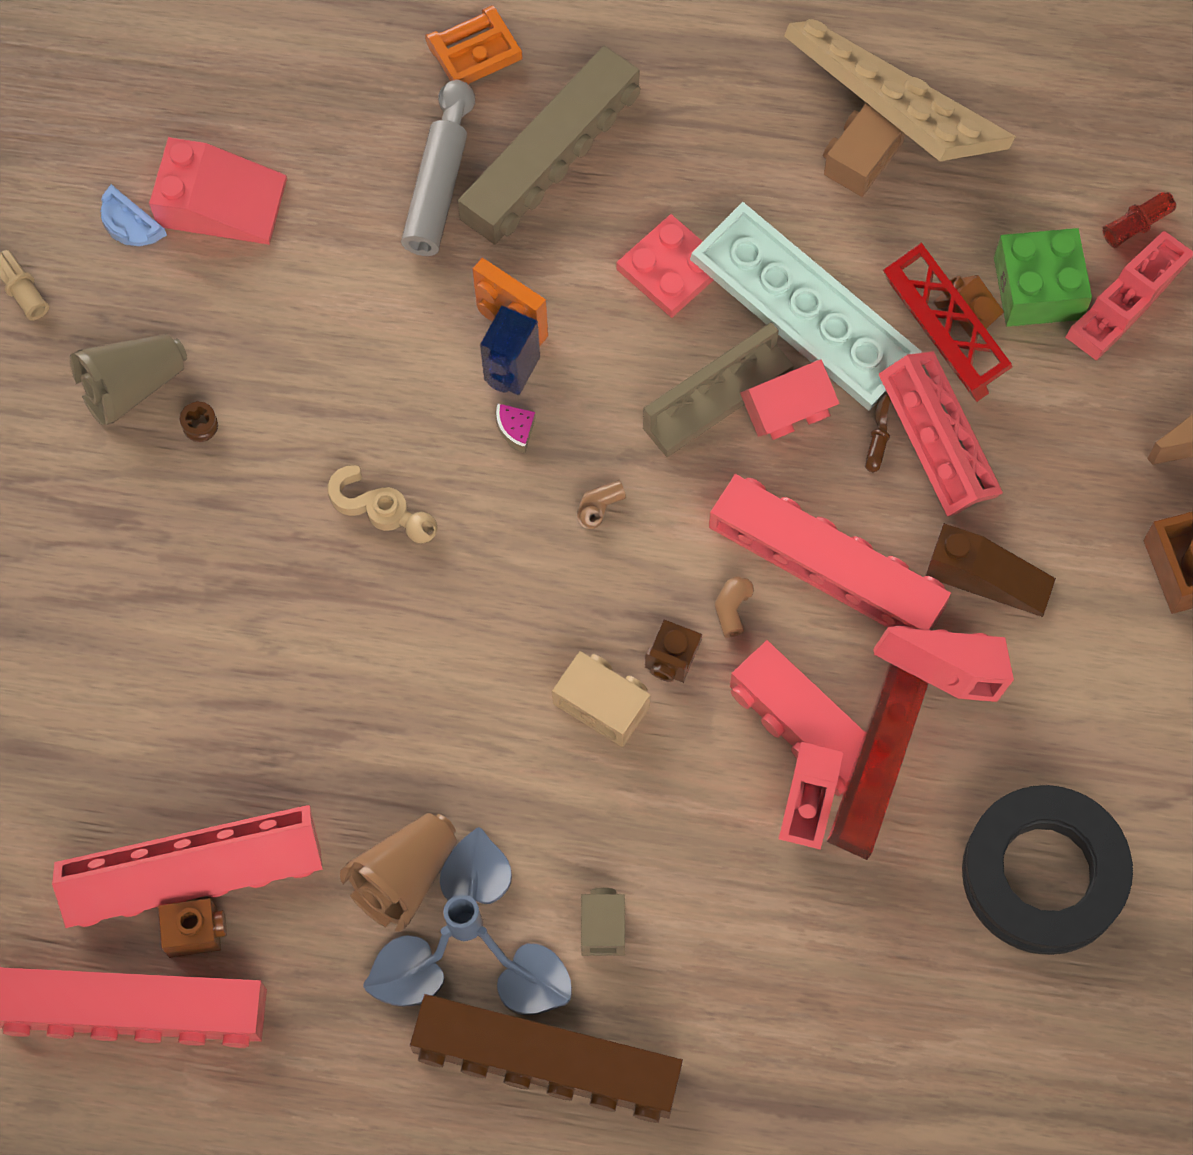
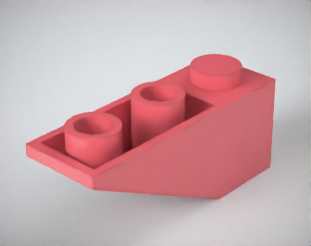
(957, 663)

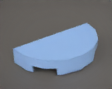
(127, 221)

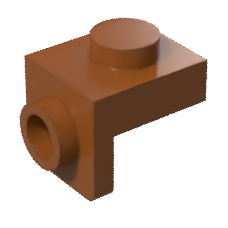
(978, 299)

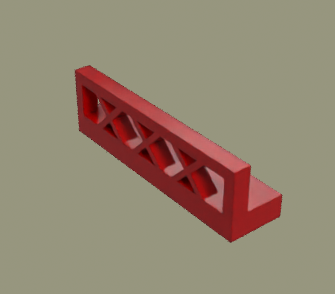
(936, 331)

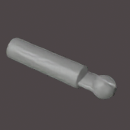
(438, 171)

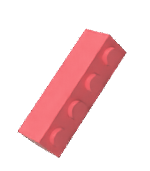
(795, 707)

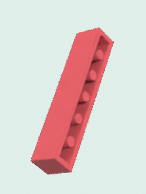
(826, 557)
(187, 866)
(131, 1006)

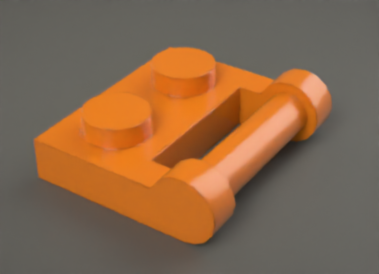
(479, 54)

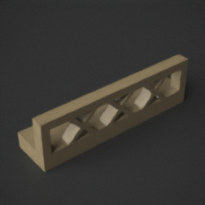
(714, 391)

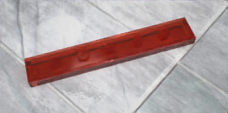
(878, 763)

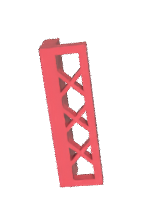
(937, 433)

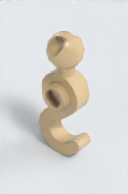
(384, 506)

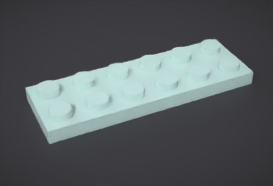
(802, 303)

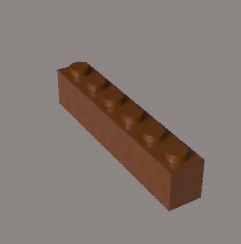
(546, 1057)

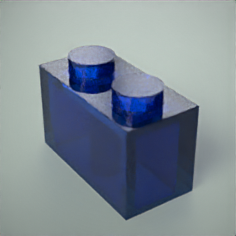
(510, 351)

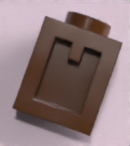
(672, 652)

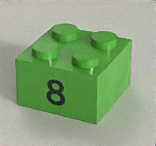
(1042, 277)

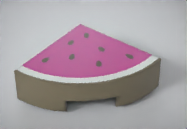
(515, 425)

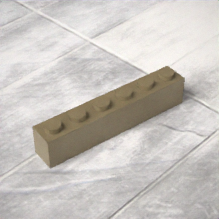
(549, 145)

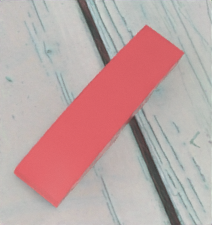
(1130, 295)

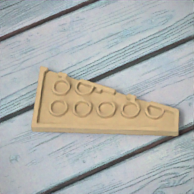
(908, 102)

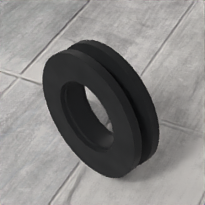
(1072, 816)

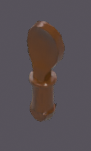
(879, 437)

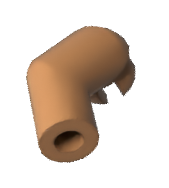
(595, 502)
(727, 603)

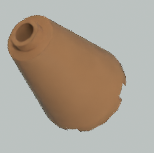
(400, 870)

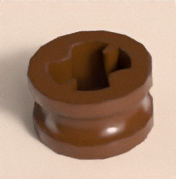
(193, 412)

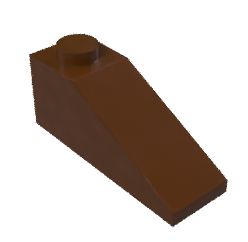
(989, 571)

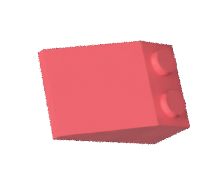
(215, 193)

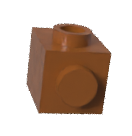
(191, 927)

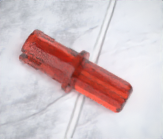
(1139, 219)

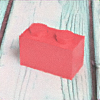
(789, 399)
(811, 795)

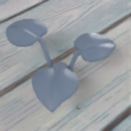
(472, 873)

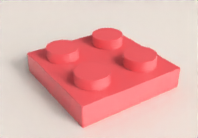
(663, 266)

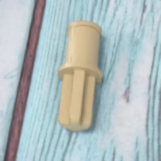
(21, 287)

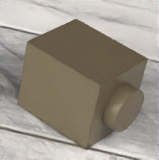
(603, 923)

